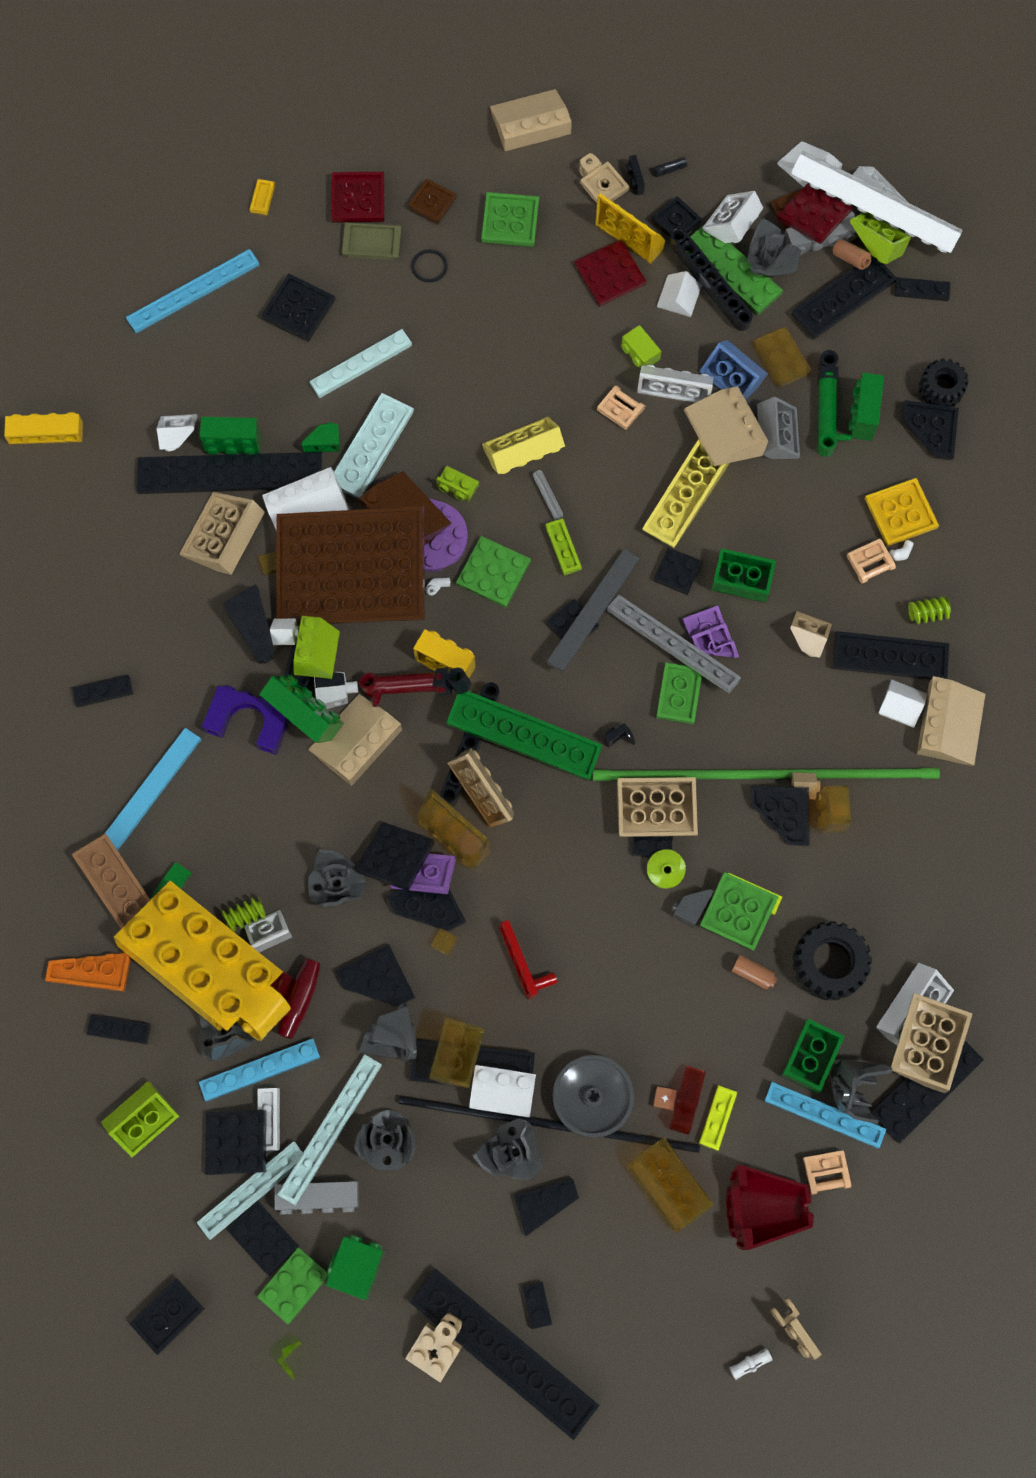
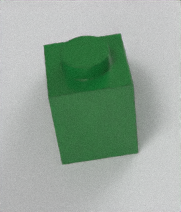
(323, 439)

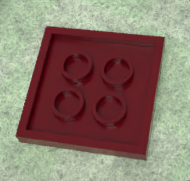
(358, 196)
(814, 213)
(610, 273)

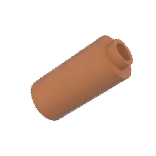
(852, 254)
(754, 972)

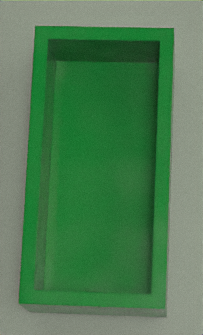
(302, 708)

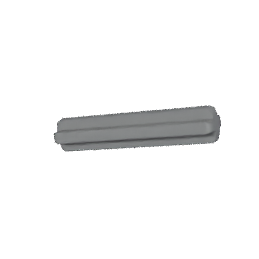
(547, 494)

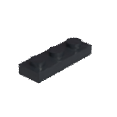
(922, 289)
(103, 691)
(119, 1029)

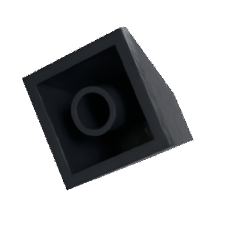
(250, 621)

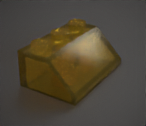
(456, 1053)

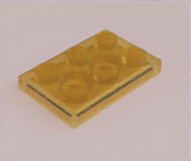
(782, 357)

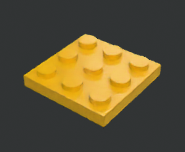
(901, 512)

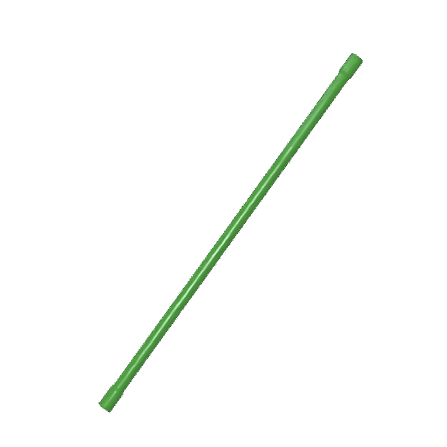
(923, 773)

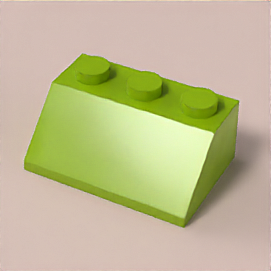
(316, 648)
(139, 1119)

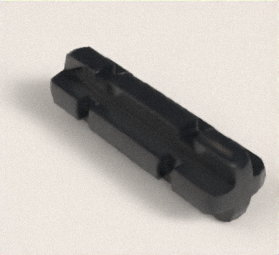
(670, 167)

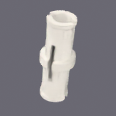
(750, 1363)

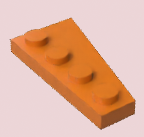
(99, 972)

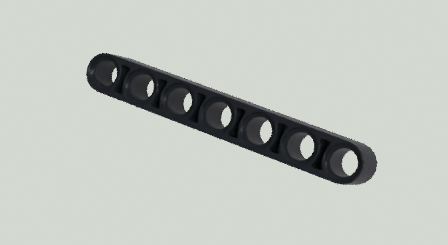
(711, 287)
(456, 788)

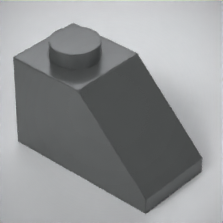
(691, 907)

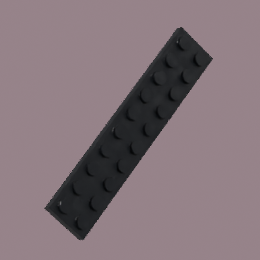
(224, 472)
(507, 1355)

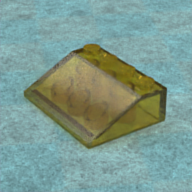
(453, 830)

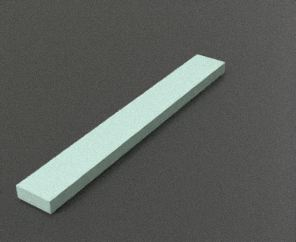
(329, 1130)

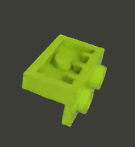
(457, 484)

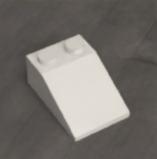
(789, 160)

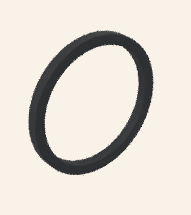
(424, 252)

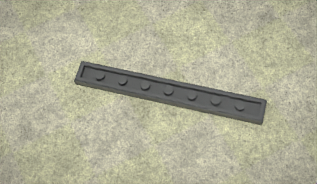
(593, 611)

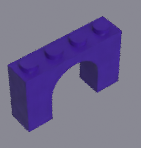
(228, 702)

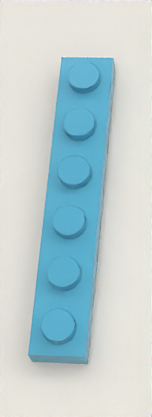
(259, 1070)
(824, 1115)

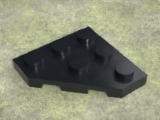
(933, 426)
(784, 810)
(428, 908)
(377, 978)

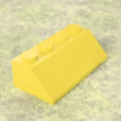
(524, 445)

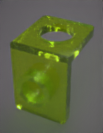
(286, 1352)

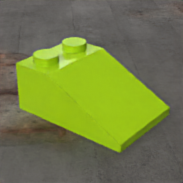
(880, 238)

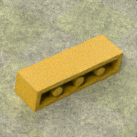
(43, 428)

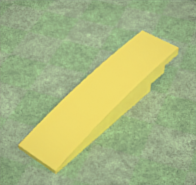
(684, 496)

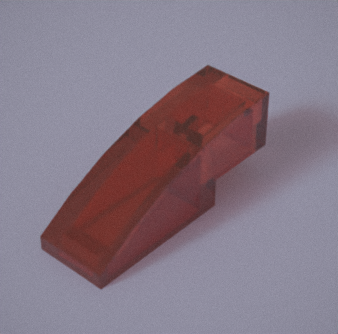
(687, 1100)

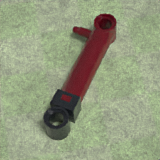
(442, 681)

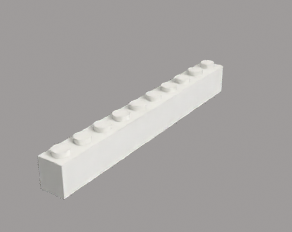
(877, 202)

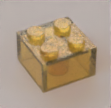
(834, 809)

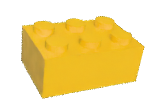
(440, 653)

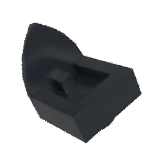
(614, 735)

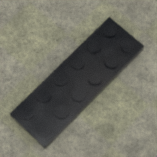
(843, 297)
(890, 655)
(487, 1057)
(914, 1102)

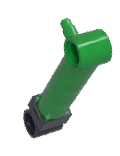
(827, 404)

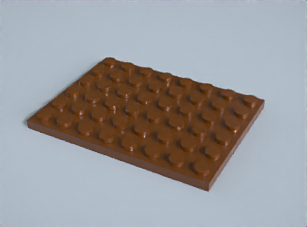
(351, 565)

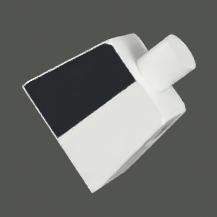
(335, 690)

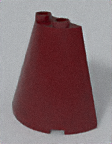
(765, 1207)

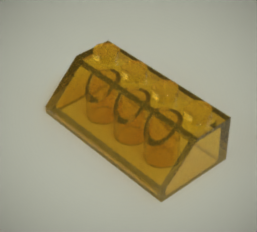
(670, 1185)

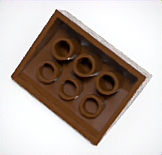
(403, 492)

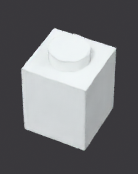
(284, 631)

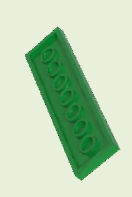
(524, 734)

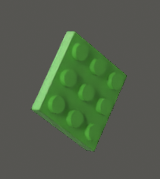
(510, 219)
(493, 572)
(739, 911)

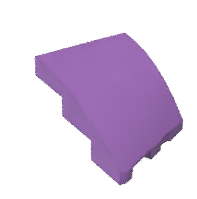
(710, 633)

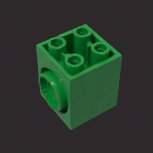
(355, 1267)

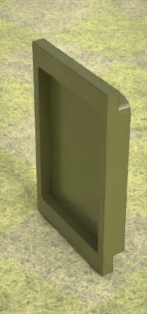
(371, 241)

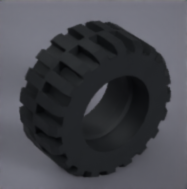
(853, 946)

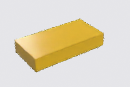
(262, 197)

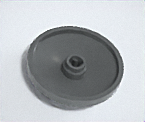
(593, 1096)

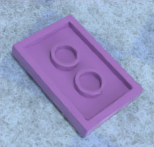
(434, 875)

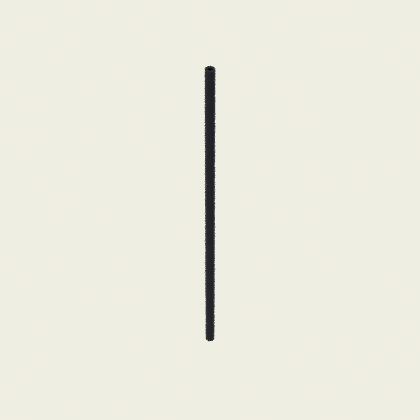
(538, 1122)

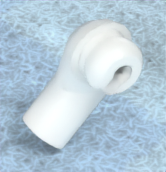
(903, 553)
(435, 584)

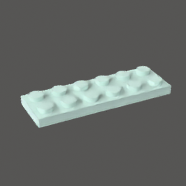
(372, 445)

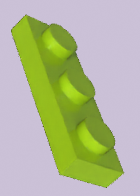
(563, 547)

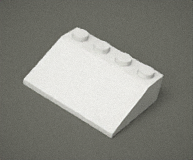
(311, 494)

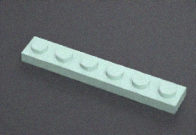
(360, 363)
(250, 1191)

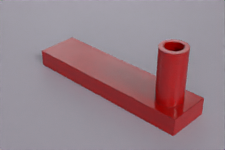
(529, 984)

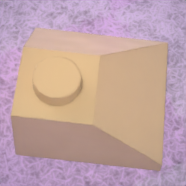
(810, 633)

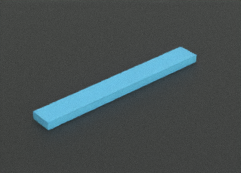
(192, 291)
(152, 787)

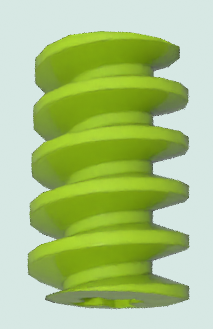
(931, 608)
(244, 914)

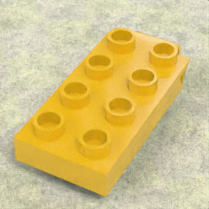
(204, 963)

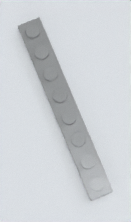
(674, 644)

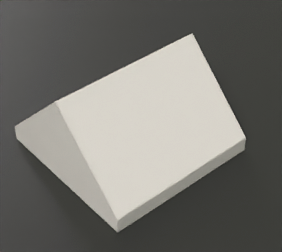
(679, 293)
(902, 703)
(268, 931)

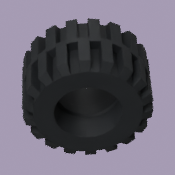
(947, 371)

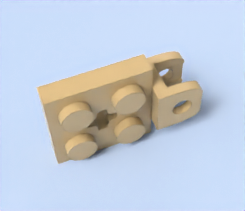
(595, 174)
(796, 1331)
(443, 1341)

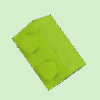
(640, 347)

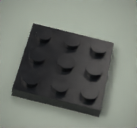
(298, 307)
(395, 856)
(235, 1142)

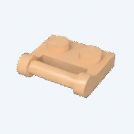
(617, 411)
(868, 555)
(825, 1165)

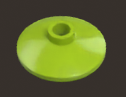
(659, 861)

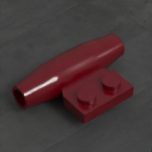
(297, 994)

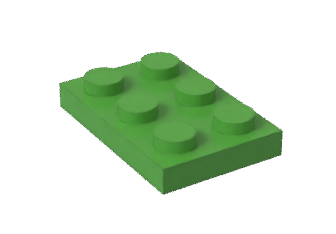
(679, 694)
(293, 1285)

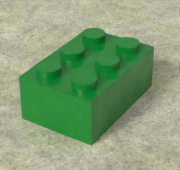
(866, 406)
(230, 435)
(743, 575)
(812, 1056)

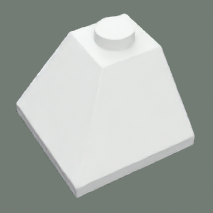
(174, 430)

